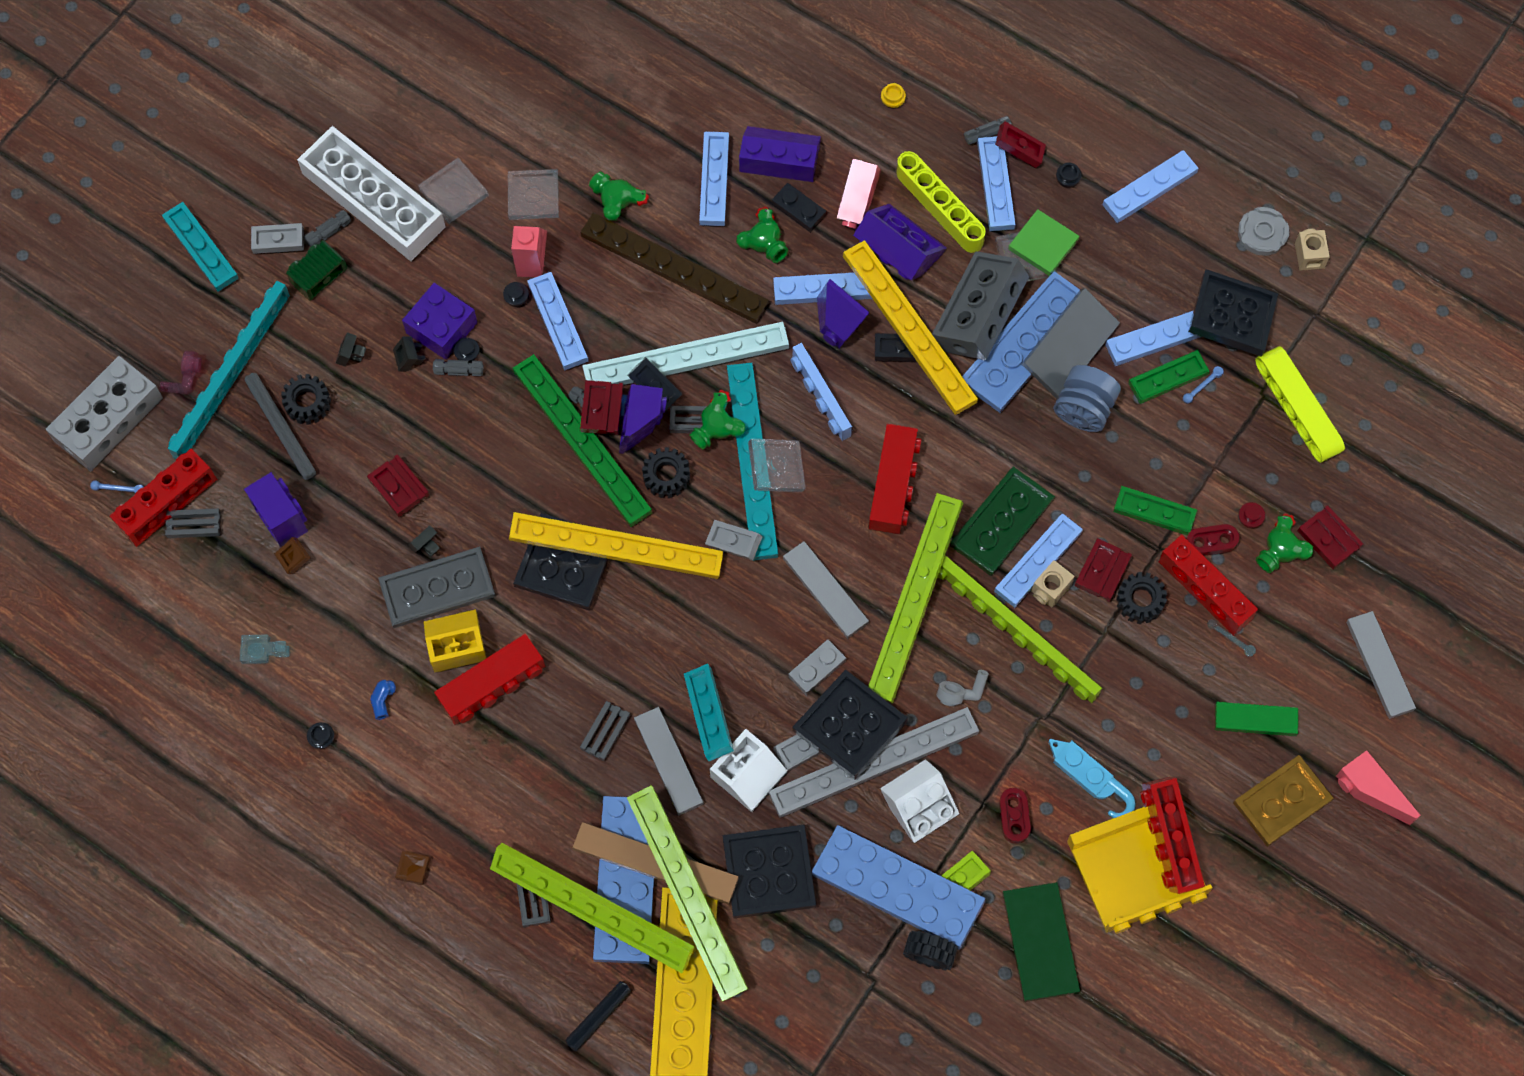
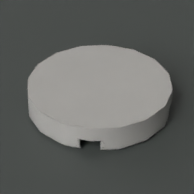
(1263, 231)

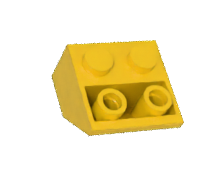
(454, 641)

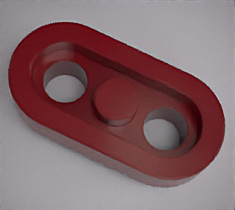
(1211, 541)
(1014, 816)

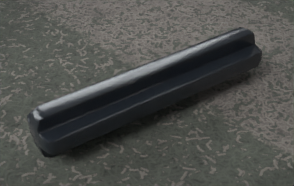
(598, 1016)

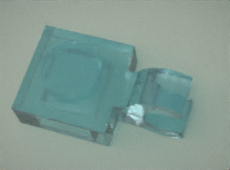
(258, 648)

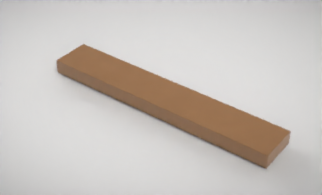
(639, 858)

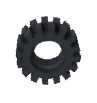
(300, 386)
(666, 458)
(1150, 585)
(930, 950)

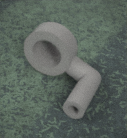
(953, 693)

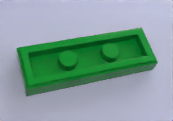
(1168, 377)
(1155, 510)
(1256, 719)

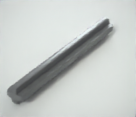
(280, 426)

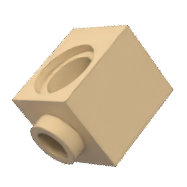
(1308, 258)
(1056, 574)

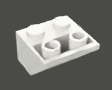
(748, 770)
(920, 800)

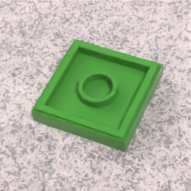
(1043, 242)

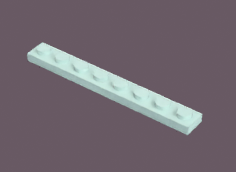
(694, 354)

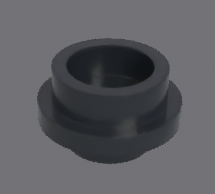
(1068, 174)
(515, 294)
(466, 349)
(320, 735)

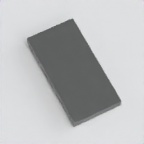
(1070, 341)
(436, 587)

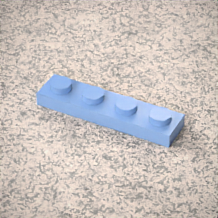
(714, 178)
(996, 185)
(1150, 186)
(807, 288)
(557, 321)
(1150, 339)
(825, 400)
(1037, 559)

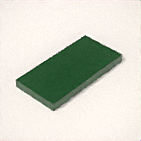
(1002, 521)
(1040, 942)

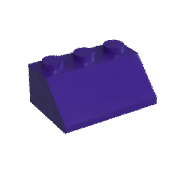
(779, 154)
(899, 241)
(642, 412)

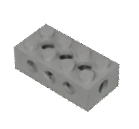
(104, 413)

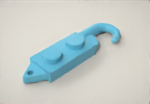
(1090, 774)

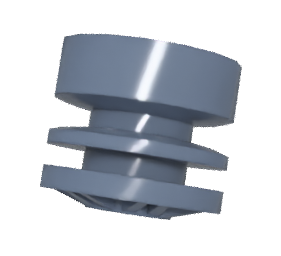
(1087, 398)

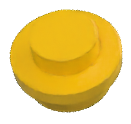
(893, 95)

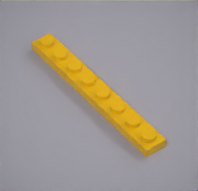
(910, 327)
(615, 545)

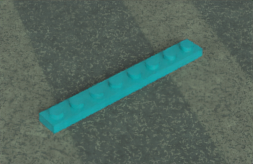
(234, 362)
(757, 503)

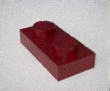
(1020, 144)

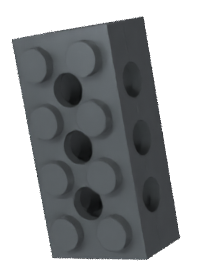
(980, 305)

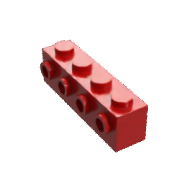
(893, 479)
(168, 491)
(490, 679)
(1172, 835)

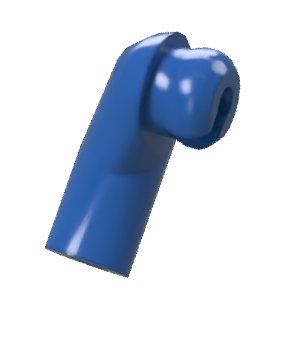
(379, 696)

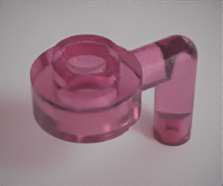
(190, 365)

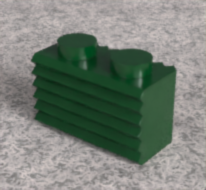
(316, 270)

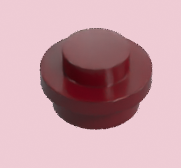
(1251, 515)

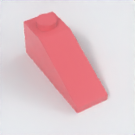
(1371, 785)

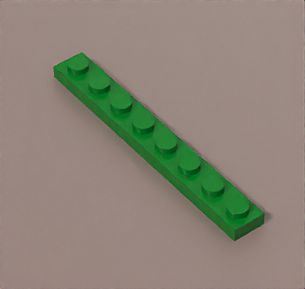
(584, 445)

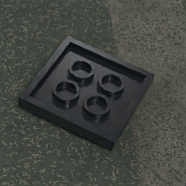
(1233, 312)
(560, 574)
(850, 724)
(770, 870)

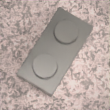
(277, 238)
(733, 540)
(817, 667)

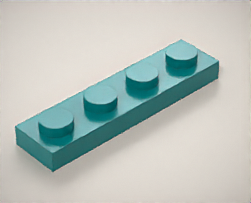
(200, 246)
(708, 712)

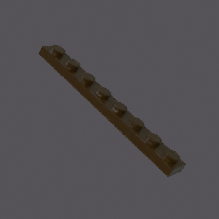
(675, 268)

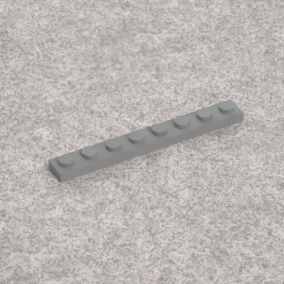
(896, 753)

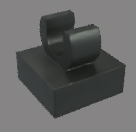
(349, 350)
(406, 353)
(424, 540)

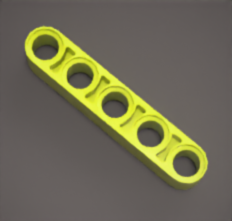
(941, 212)
(1300, 404)

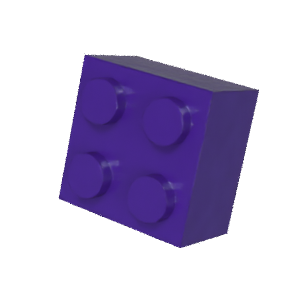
(439, 320)
(277, 508)

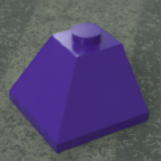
(838, 314)

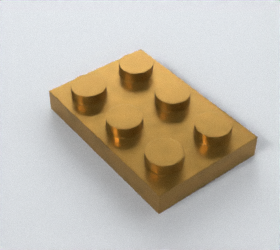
(1283, 800)

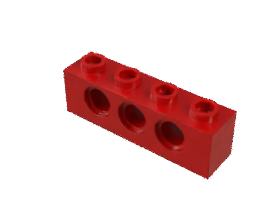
(1207, 585)

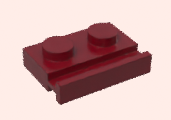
(601, 407)
(398, 485)
(1330, 537)
(1103, 570)

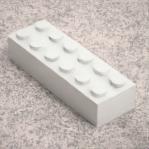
(371, 193)

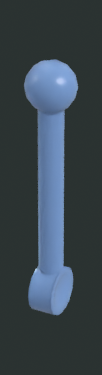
(1217, 373)
(96, 485)

